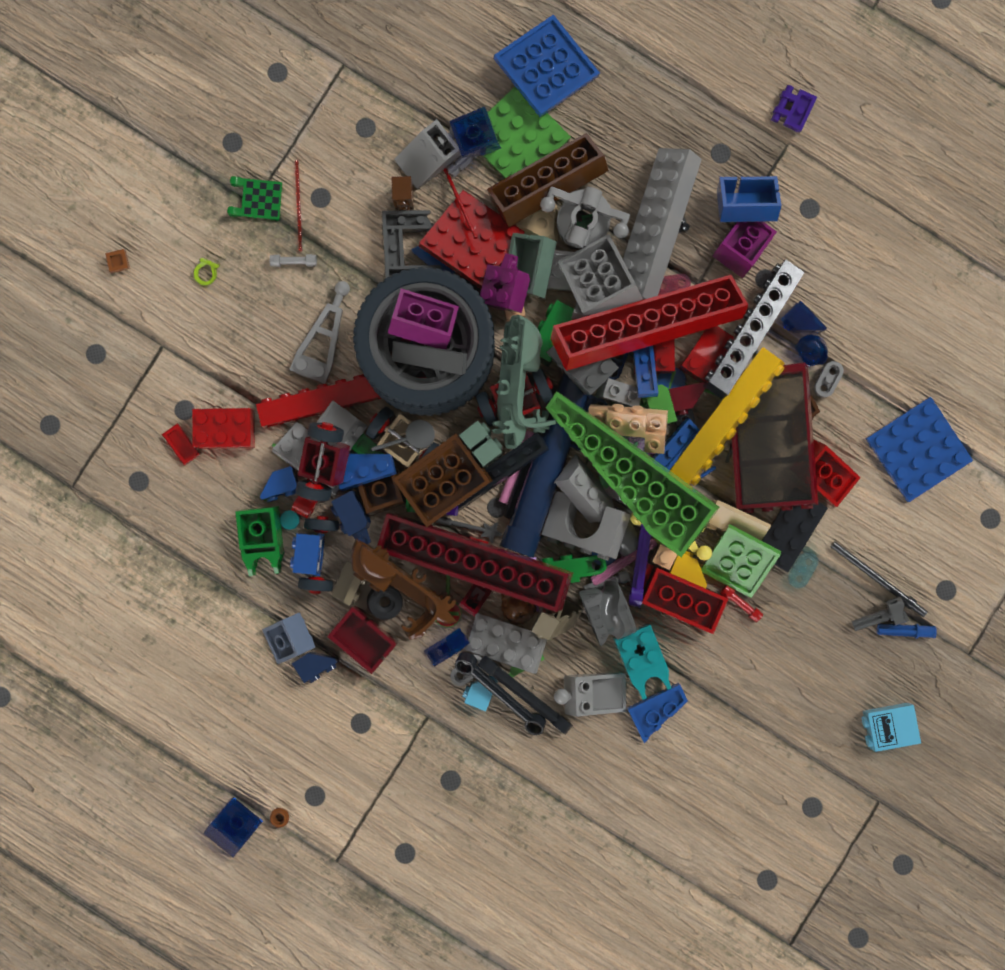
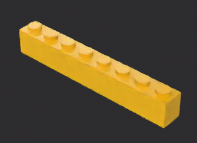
(728, 416)

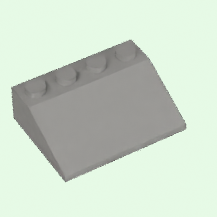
(599, 277)

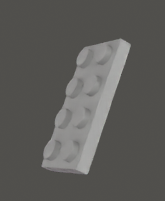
(291, 449)
(506, 643)

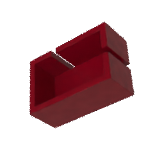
(362, 639)

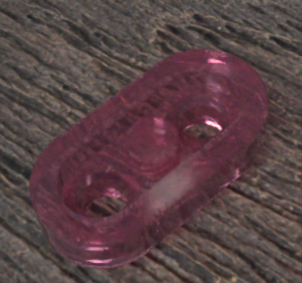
(672, 283)

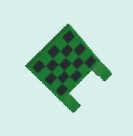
(259, 200)

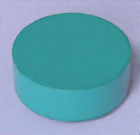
(290, 520)

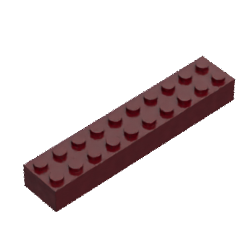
(475, 562)

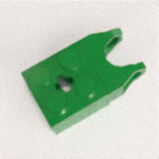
(260, 543)
(580, 566)

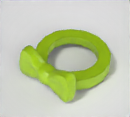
(213, 267)

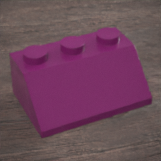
(423, 319)

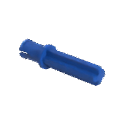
(907, 630)

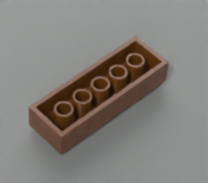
(563, 169)

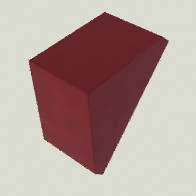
(474, 599)

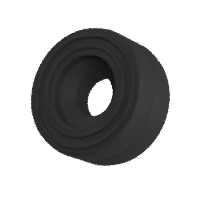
(389, 611)

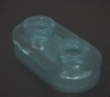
(801, 568)

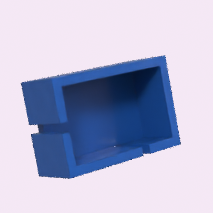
(755, 200)

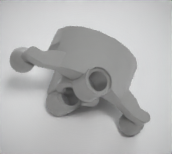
(585, 199)

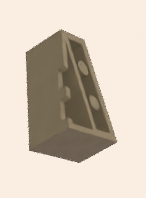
(552, 624)

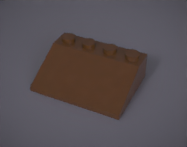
(442, 480)

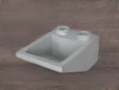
(425, 156)
(593, 694)

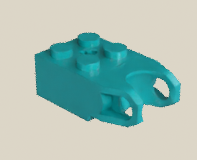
(647, 663)

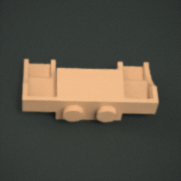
(635, 422)

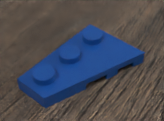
(366, 469)
(655, 710)

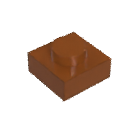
(117, 261)

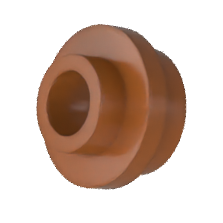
(279, 823)

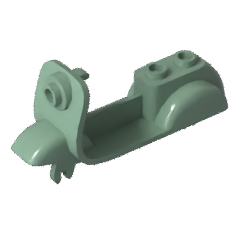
(519, 355)

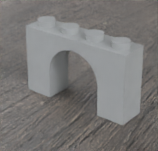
(606, 539)

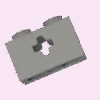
(618, 393)

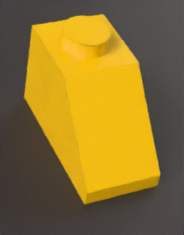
(688, 569)

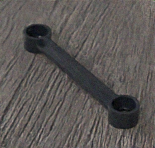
(500, 693)
(523, 693)

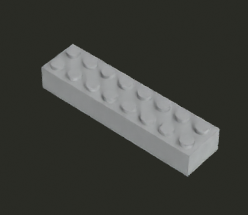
(660, 218)

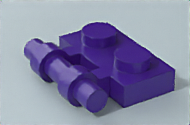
(799, 111)

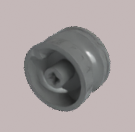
(608, 611)

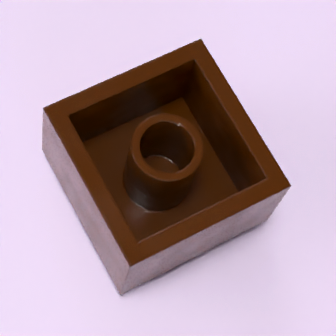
(381, 495)

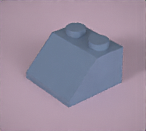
(288, 638)

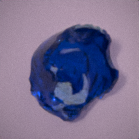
(812, 350)

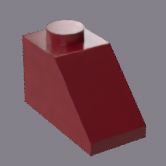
(685, 397)

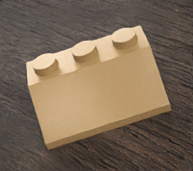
(729, 515)

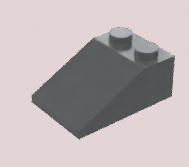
(587, 377)

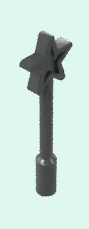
(488, 531)

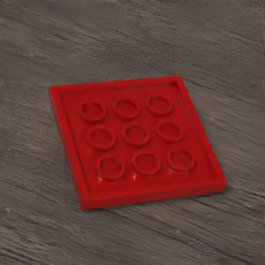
(454, 243)

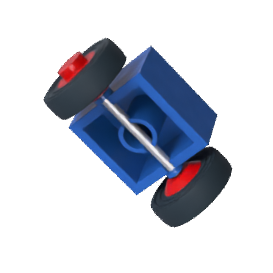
(309, 554)

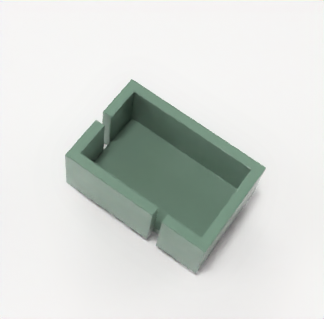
(534, 258)
(480, 443)

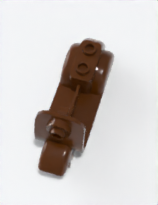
(381, 572)

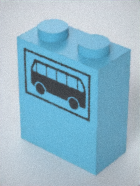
(891, 727)

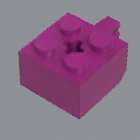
(505, 285)

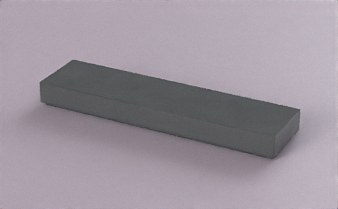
(429, 357)

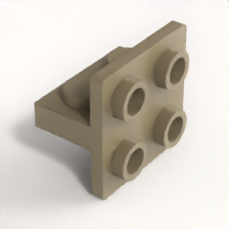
(351, 589)

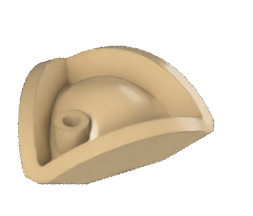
(541, 224)

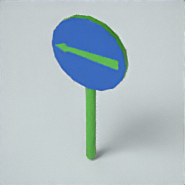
(674, 380)

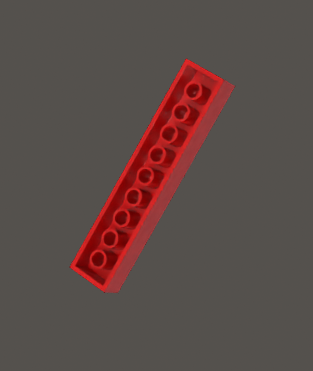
(648, 322)

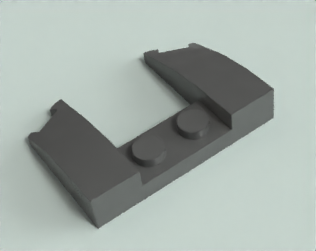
(393, 227)

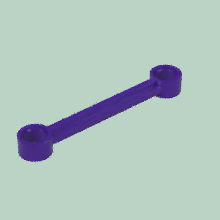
(636, 591)

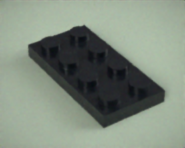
(792, 531)

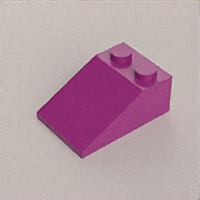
(744, 246)

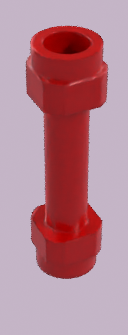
(754, 613)

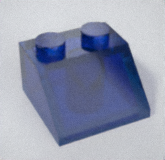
(475, 133)
(233, 827)

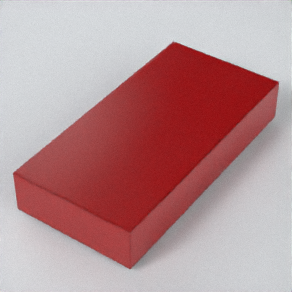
(181, 444)

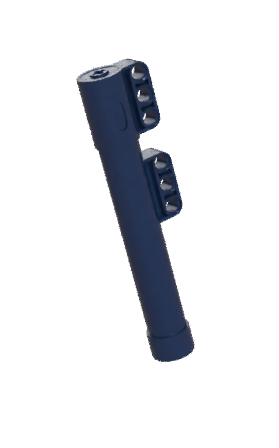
(540, 485)

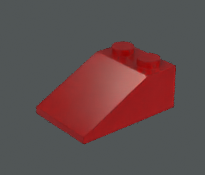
(705, 352)
(832, 474)

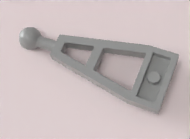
(310, 367)

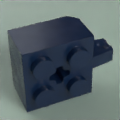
(352, 515)

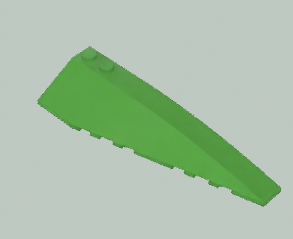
(655, 495)

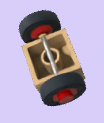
(402, 451)

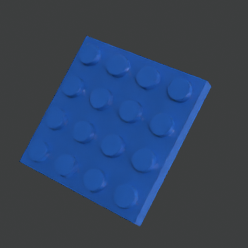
(546, 65)
(919, 449)

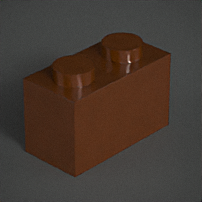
(402, 193)

